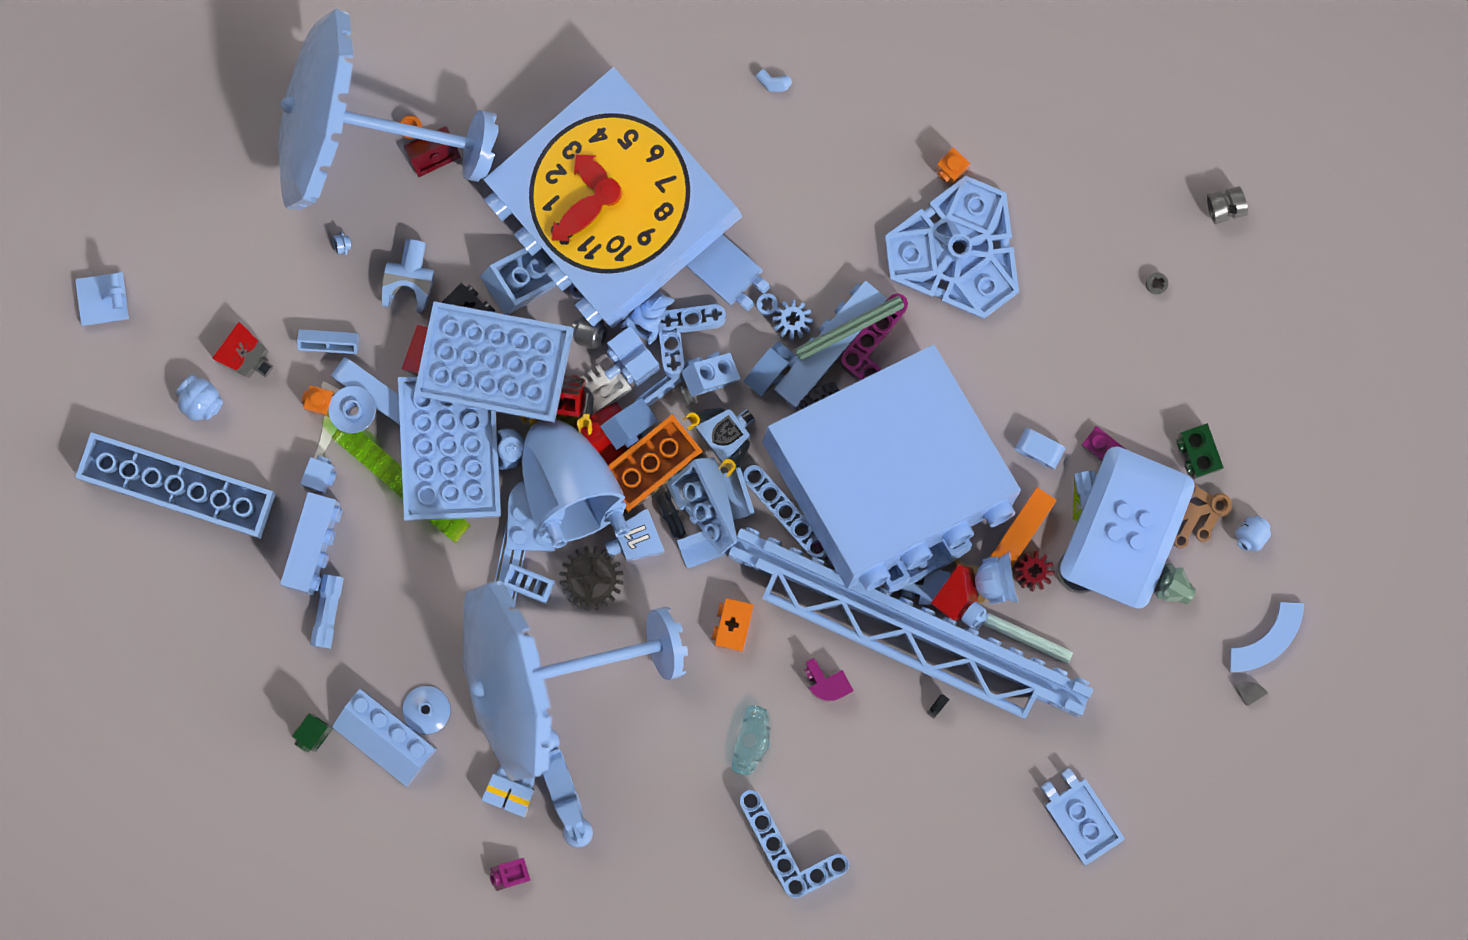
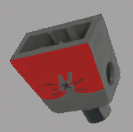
(243, 353)

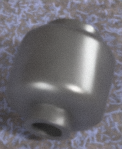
(589, 335)

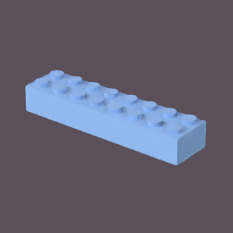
(175, 485)

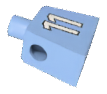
(640, 541)

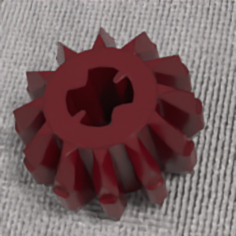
(1028, 564)

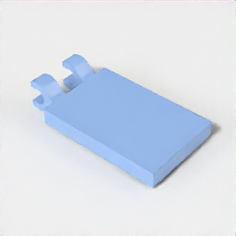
(728, 272)
(1082, 818)

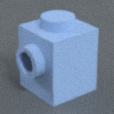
(319, 474)

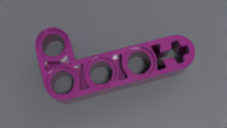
(877, 336)

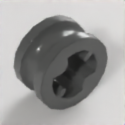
(1157, 276)
(687, 397)

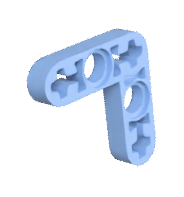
(674, 331)

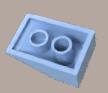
(518, 279)

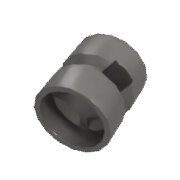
(1229, 204)

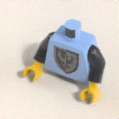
(724, 434)

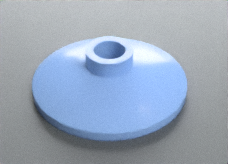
(344, 402)
(438, 714)

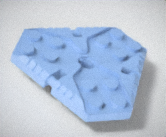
(923, 253)

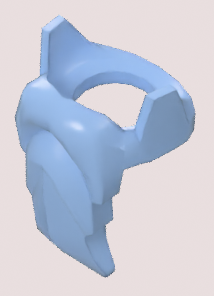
(648, 316)

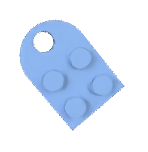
(521, 527)

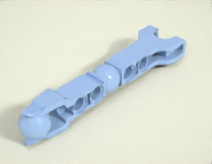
(576, 830)

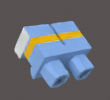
(519, 796)

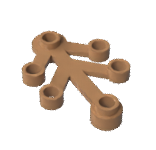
(1194, 512)

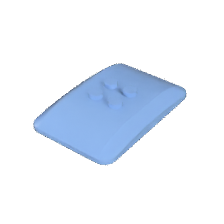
(1127, 527)

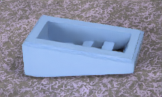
(547, 590)

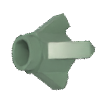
(1175, 585)

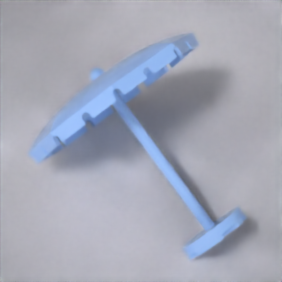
(315, 113)
(510, 686)

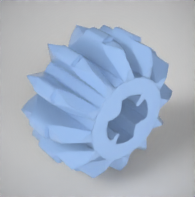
(799, 325)

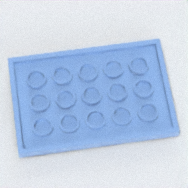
(494, 361)
(447, 458)

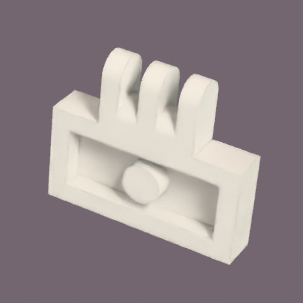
(606, 390)

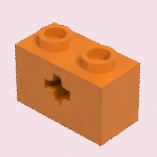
(742, 613)

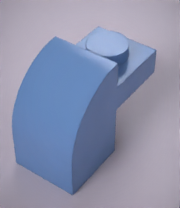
(769, 368)

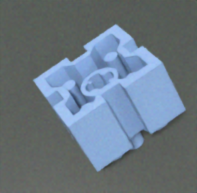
(631, 358)

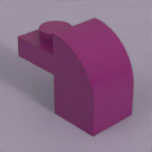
(827, 689)

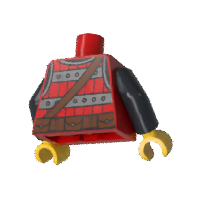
(574, 401)

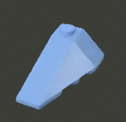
(704, 496)

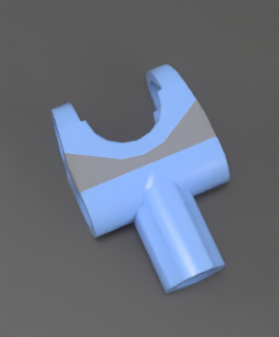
(409, 276)

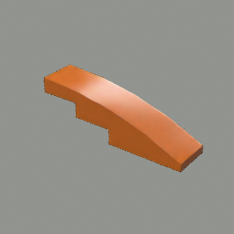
(1025, 525)

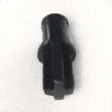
(670, 514)

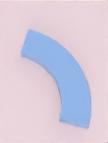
(1273, 643)

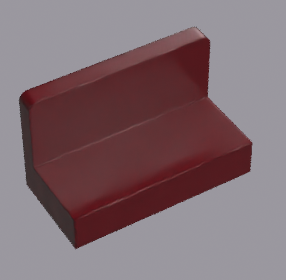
(429, 156)

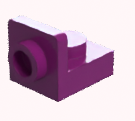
(509, 874)

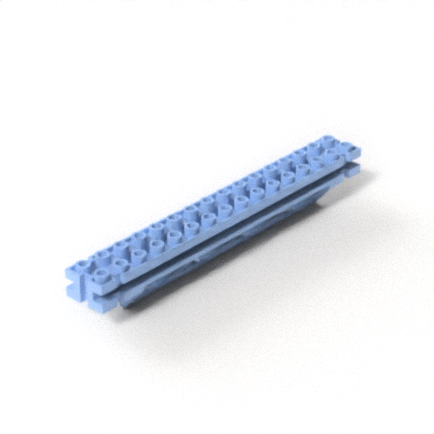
(1041, 682)

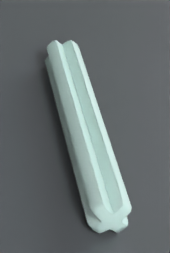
(1028, 638)

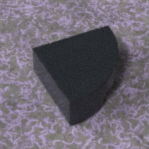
(938, 706)

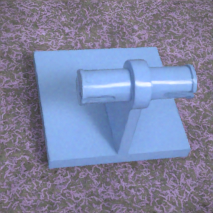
(102, 299)

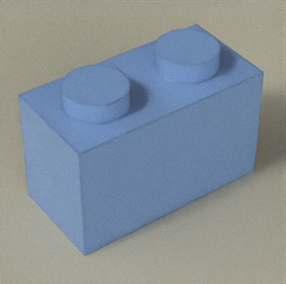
(629, 423)

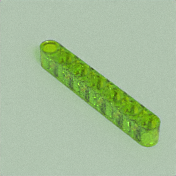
(391, 474)

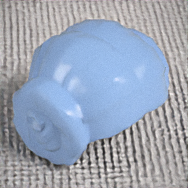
(198, 398)
(509, 448)

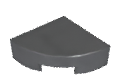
(1250, 692)

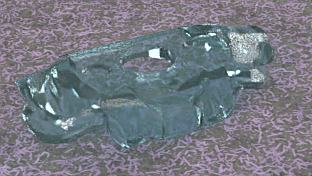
(746, 758)

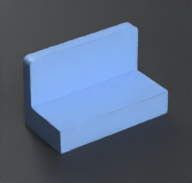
(738, 495)
(697, 550)

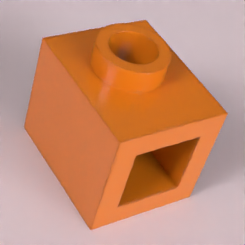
(952, 166)
(317, 400)

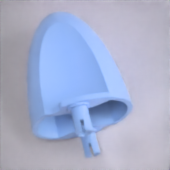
(569, 485)

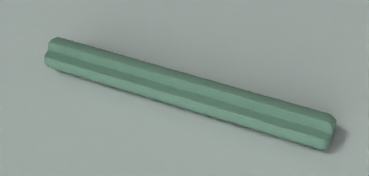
(849, 328)

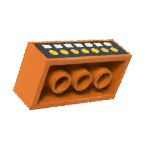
(654, 461)

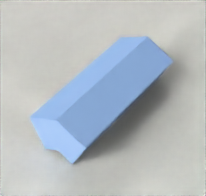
(328, 341)

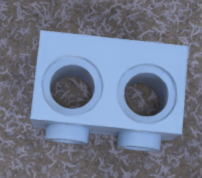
(710, 374)

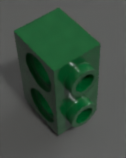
(1206, 449)
(311, 733)

